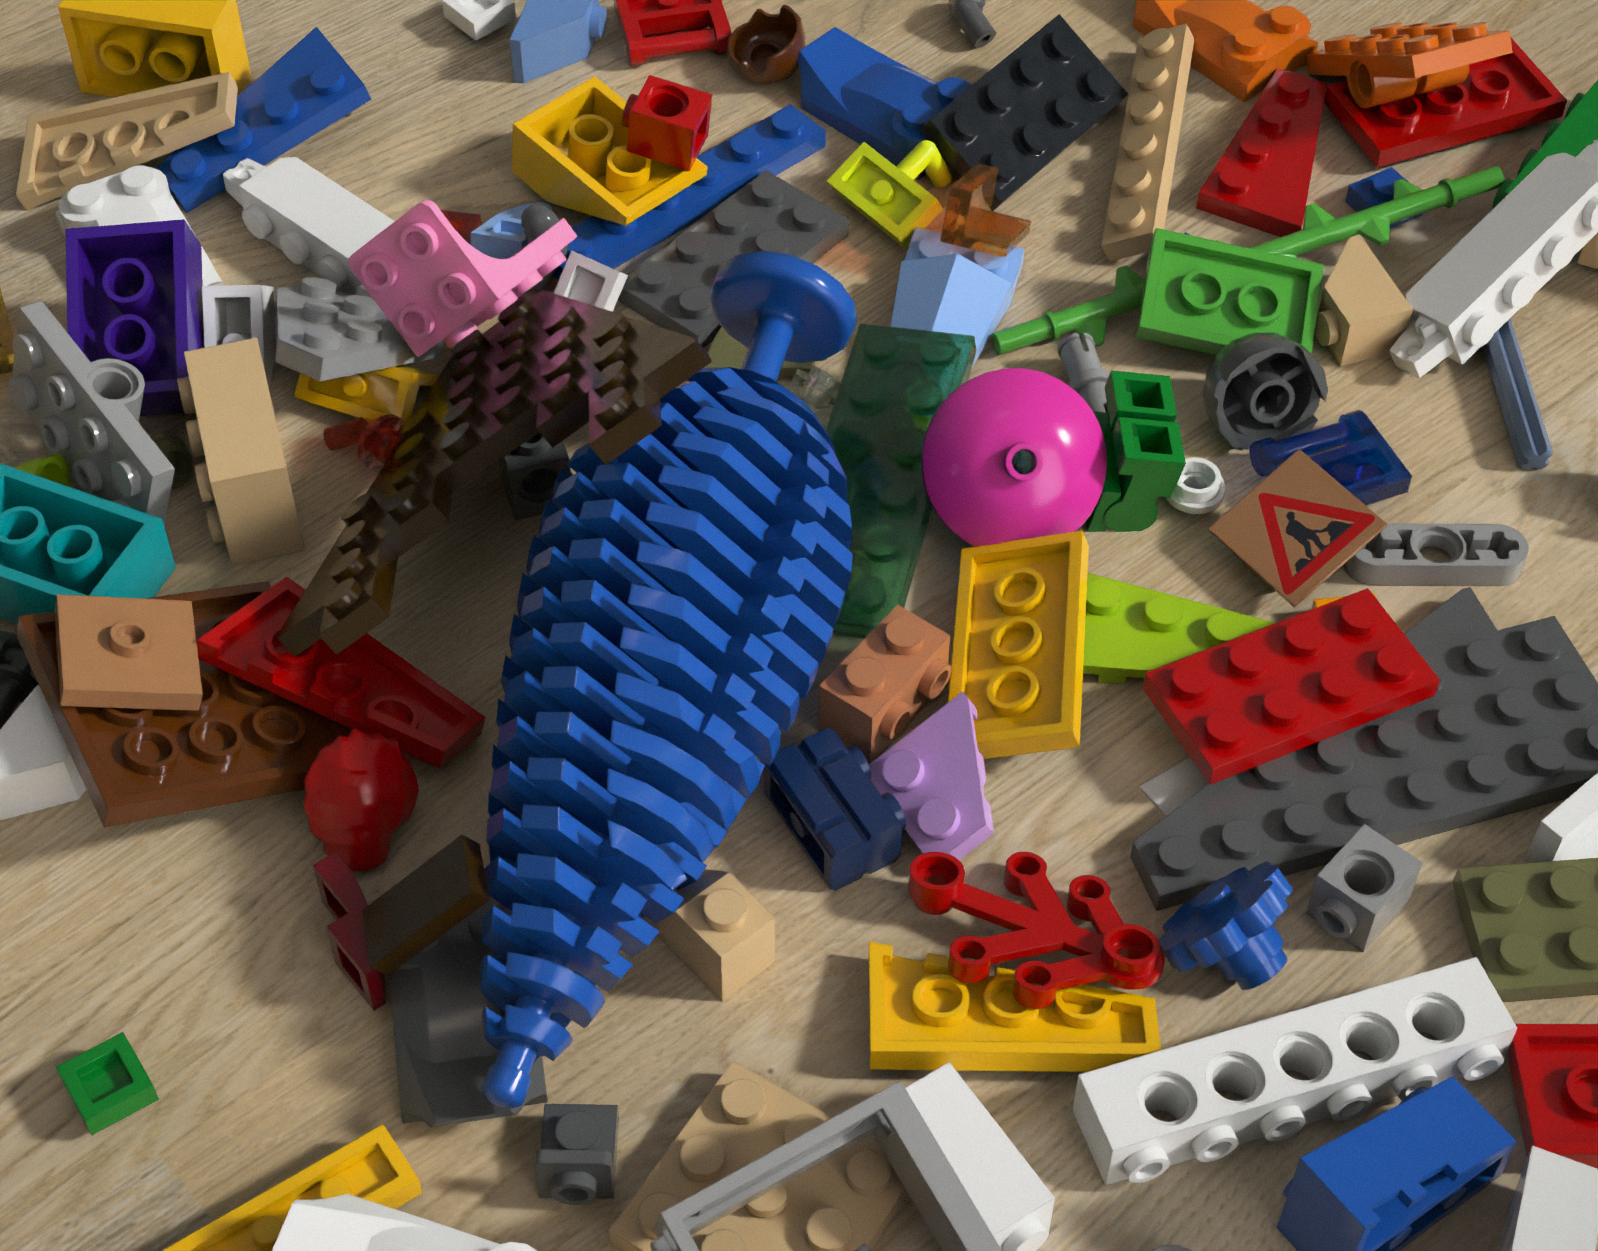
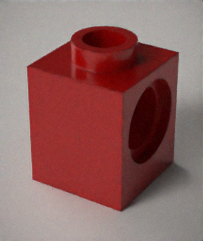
(667, 122)

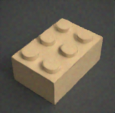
(241, 452)

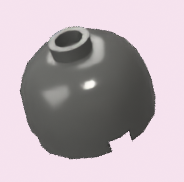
(1263, 389)

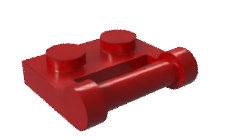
(653, 17)

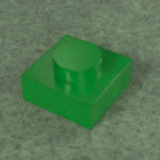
(107, 1083)

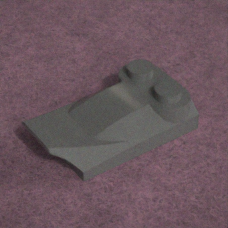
(441, 1031)

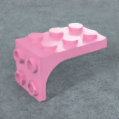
(442, 286)

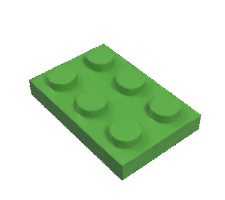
(1213, 292)

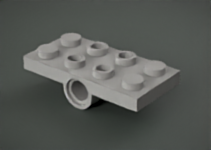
(88, 414)

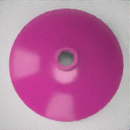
(972, 451)

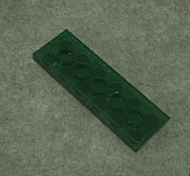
(878, 434)

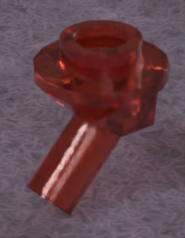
(374, 438)

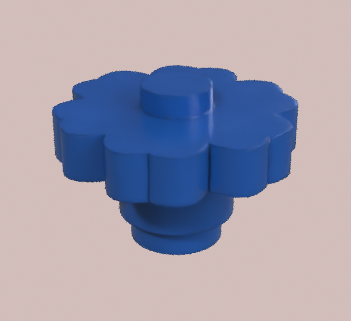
(1232, 927)

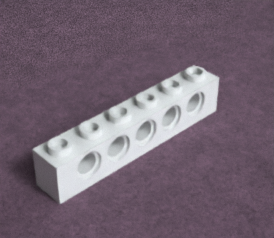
(1251, 1060)

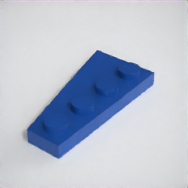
(273, 114)

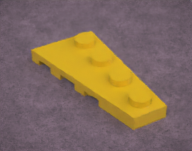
(930, 1018)

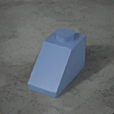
(554, 36)

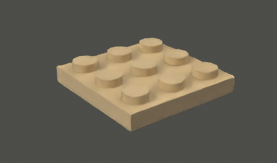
(739, 1121)

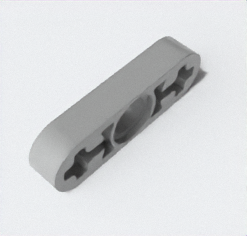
(1478, 568)

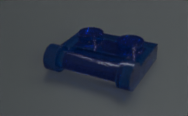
(1363, 466)

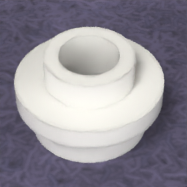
(1198, 488)

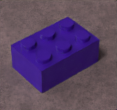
(138, 301)

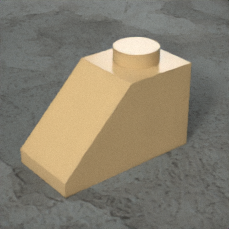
(1360, 307)
(720, 932)

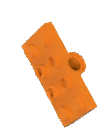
(1406, 58)

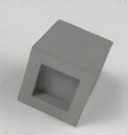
(1370, 866)

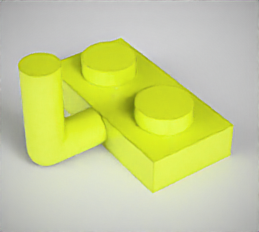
(888, 192)

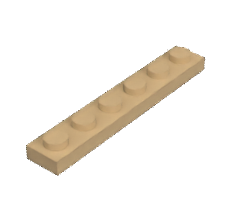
(1148, 142)

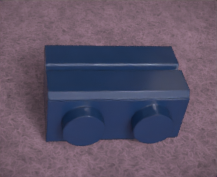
(834, 808)

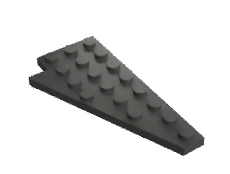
(1496, 739)

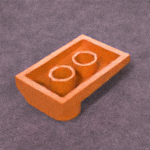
(1234, 39)

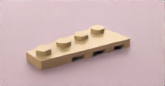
(118, 133)

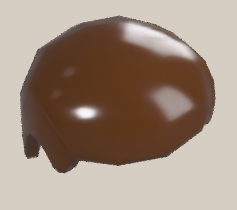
(767, 46)

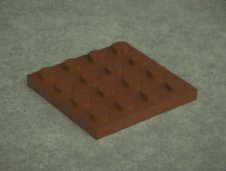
(182, 761)

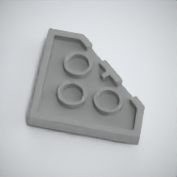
(336, 333)

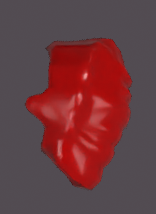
(359, 797)

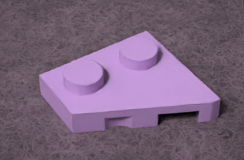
(939, 781)

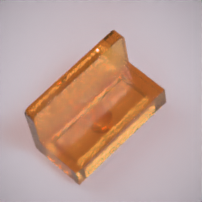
(971, 222)

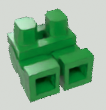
(1141, 451)

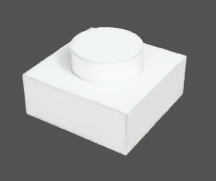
(479, 17)
(590, 282)

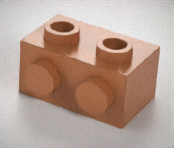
(885, 682)

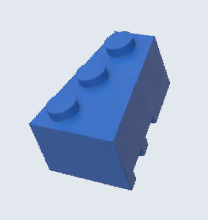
(1395, 1173)

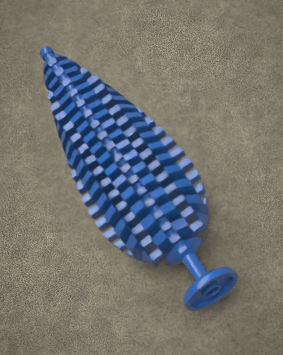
(670, 642)

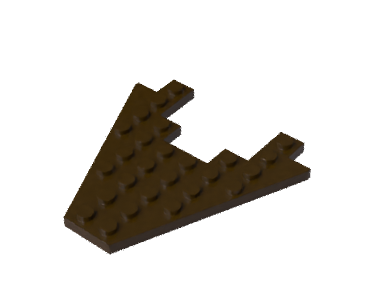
(533, 372)

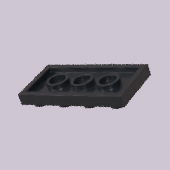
(1026, 109)

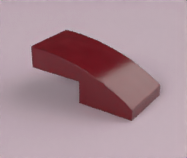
(347, 936)

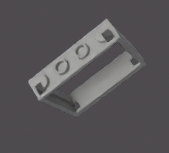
(903, 1139)

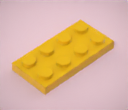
(1022, 642)

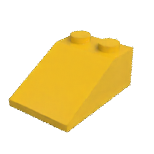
(152, 43)
(579, 157)

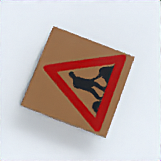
(1297, 528)

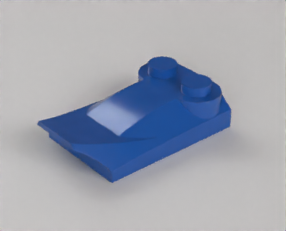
(870, 94)

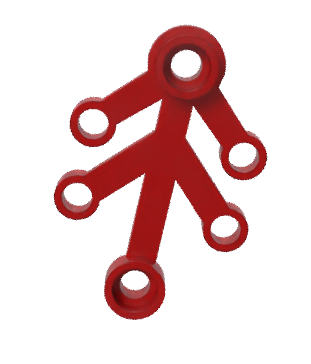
(1116, 953)

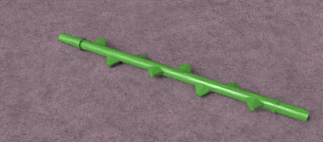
(1318, 231)

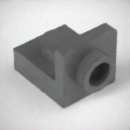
(577, 1153)

